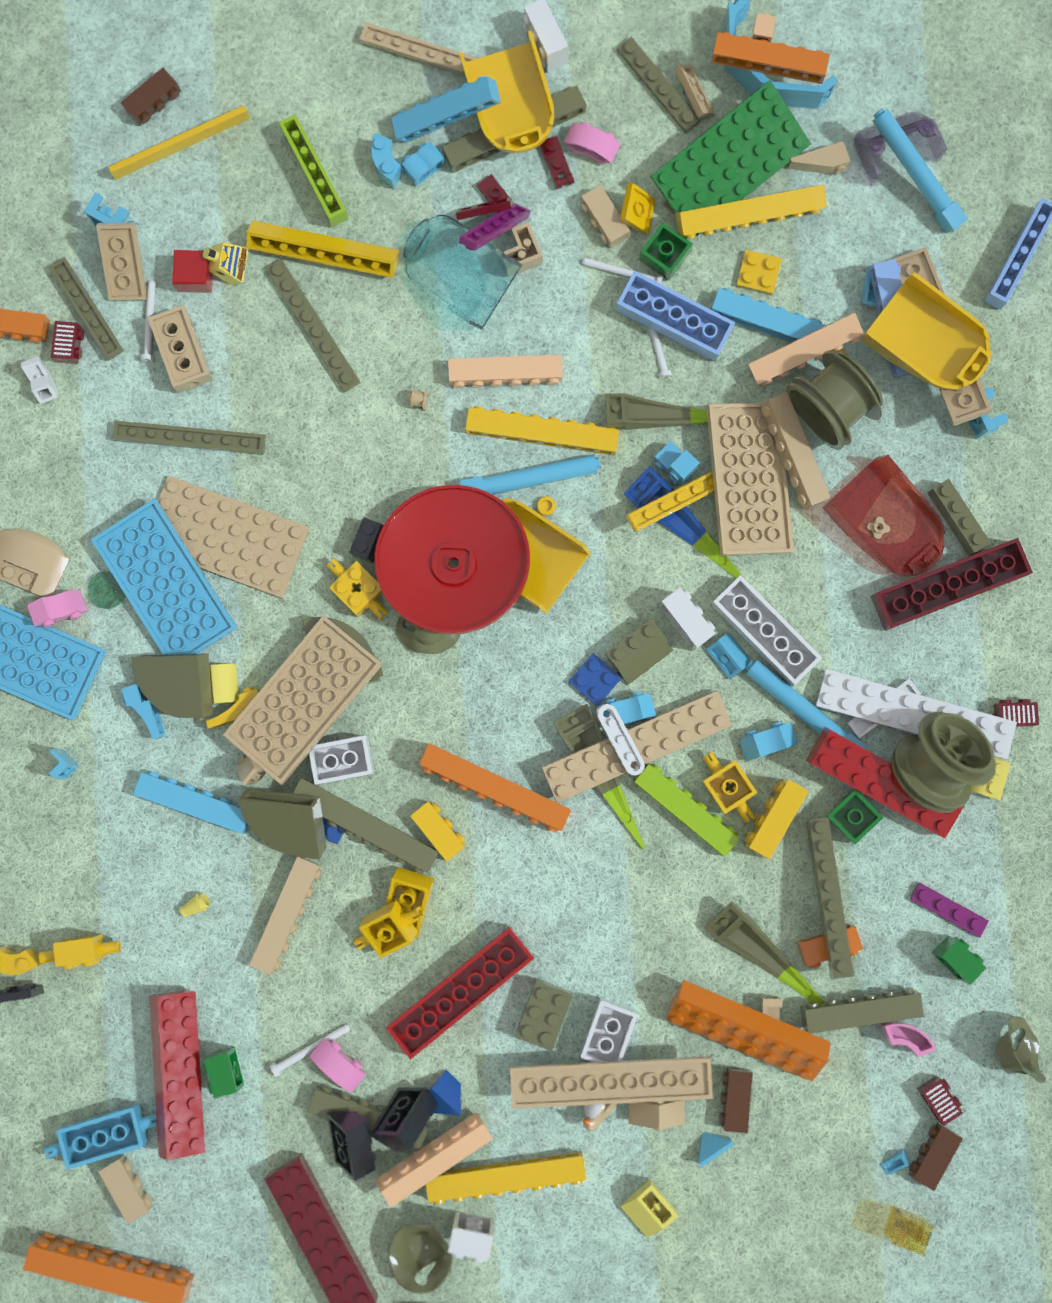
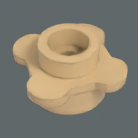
(883, 527)

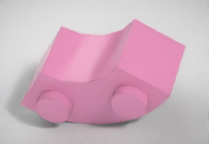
(592, 142)
(57, 608)
(908, 1035)
(338, 1065)

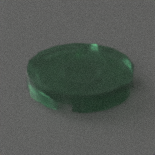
(110, 595)

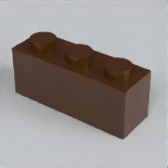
(151, 96)
(736, 1100)
(935, 1156)

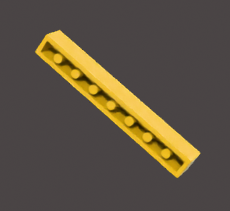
(751, 210)
(322, 249)
(542, 431)
(507, 1176)

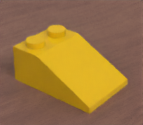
(411, 891)

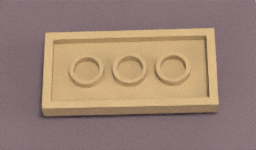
(122, 261)

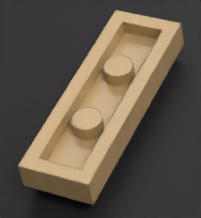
(694, 91)

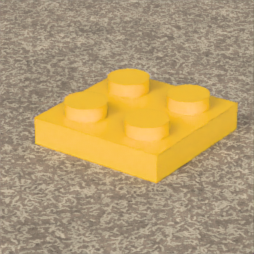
(637, 209)
(758, 272)

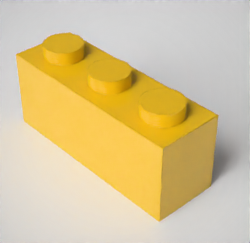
(438, 830)

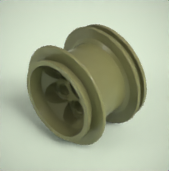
(836, 398)
(943, 761)

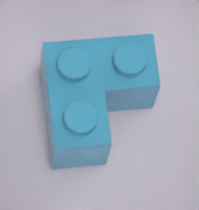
(676, 463)

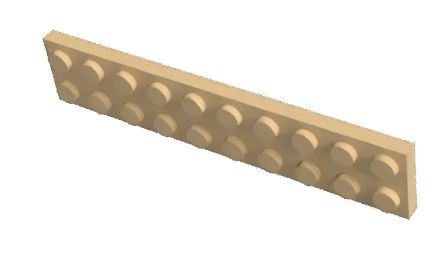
(961, 403)
(652, 739)
(611, 1082)

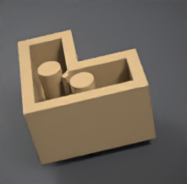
(526, 247)
(657, 1114)

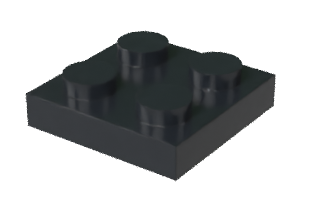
(23, 992)

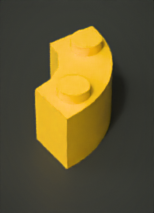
(17, 963)

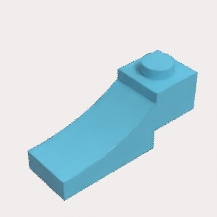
(134, 698)

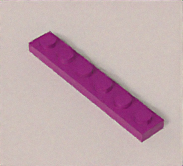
(494, 227)

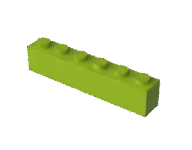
(313, 170)
(687, 810)

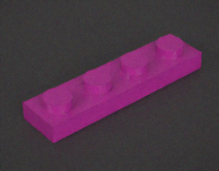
(949, 909)

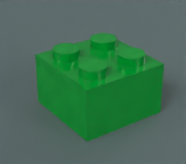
(665, 251)
(854, 816)
(959, 960)
(223, 1072)

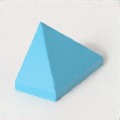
(712, 1146)

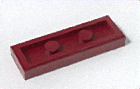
(484, 208)

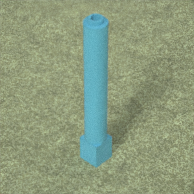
(948, 213)
(535, 475)
(794, 701)

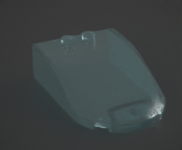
(457, 277)

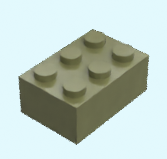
(544, 1014)

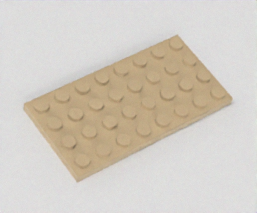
(748, 482)
(234, 536)
(302, 700)

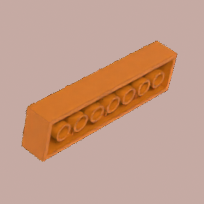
(495, 787)
(748, 1031)
(107, 1270)

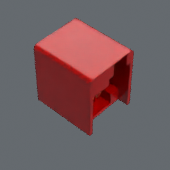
(191, 272)

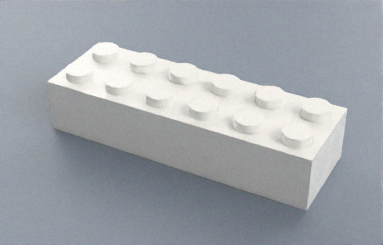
(766, 631)

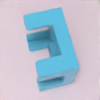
(104, 213)
(984, 425)

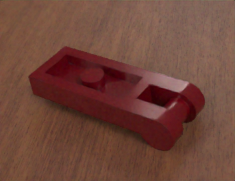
(556, 162)

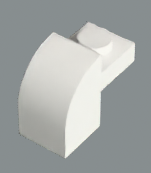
(40, 379)

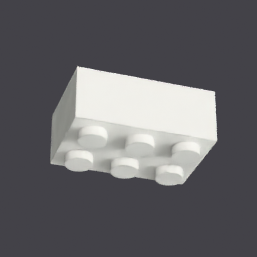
(547, 35)
(687, 618)
(341, 760)
(608, 1032)
(471, 1236)

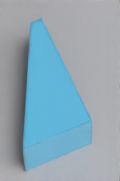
(895, 1162)

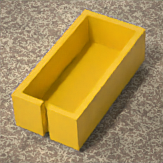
(776, 818)

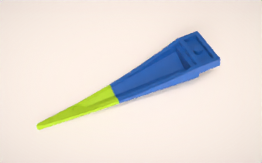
(682, 522)

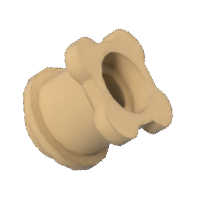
(418, 398)

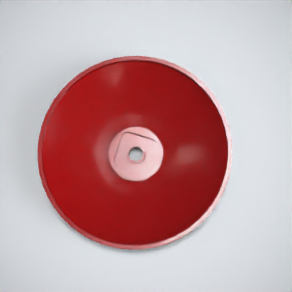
(444, 527)

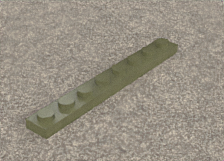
(313, 325)
(189, 437)

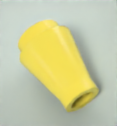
(197, 904)

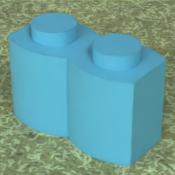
(423, 163)

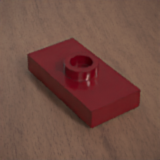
(492, 189)

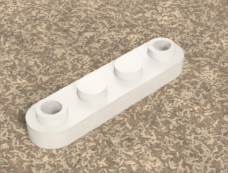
(620, 739)

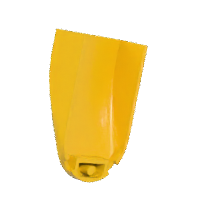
(526, 105)
(930, 336)
(553, 557)

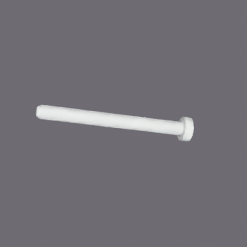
(616, 270)
(659, 354)
(147, 357)
(277, 1068)

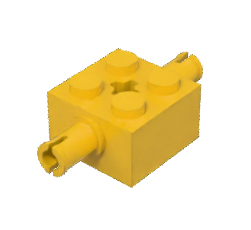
(352, 577)
(716, 784)
(388, 929)
(78, 951)

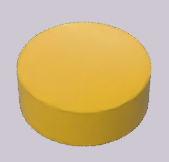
(546, 506)

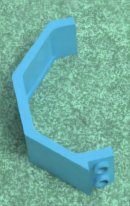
(793, 94)

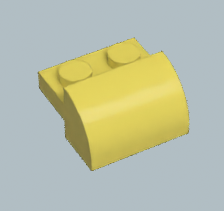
(224, 683)
(995, 787)

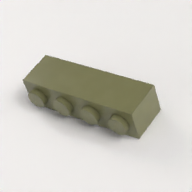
(958, 517)

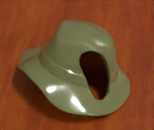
(425, 641)
(1025, 1057)
(409, 1256)

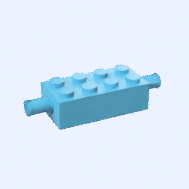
(102, 1136)

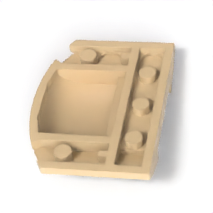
(31, 561)

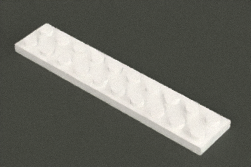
(903, 709)

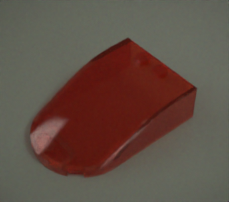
(886, 492)

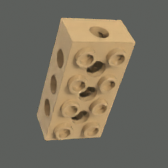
(169, 344)

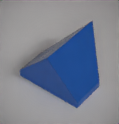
(447, 1094)

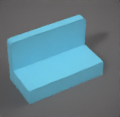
(729, 655)
(65, 766)

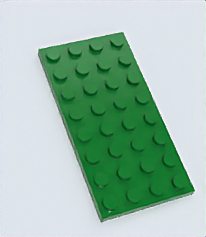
(733, 154)

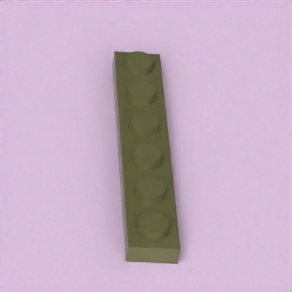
(658, 84)
(86, 308)

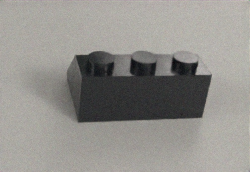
(404, 1118)
(351, 1143)

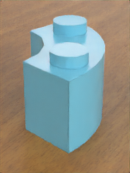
(385, 165)
(634, 708)
(768, 741)

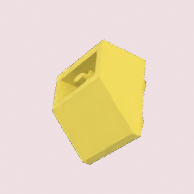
(649, 1209)

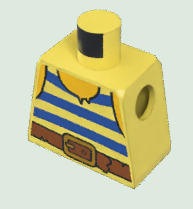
(227, 262)

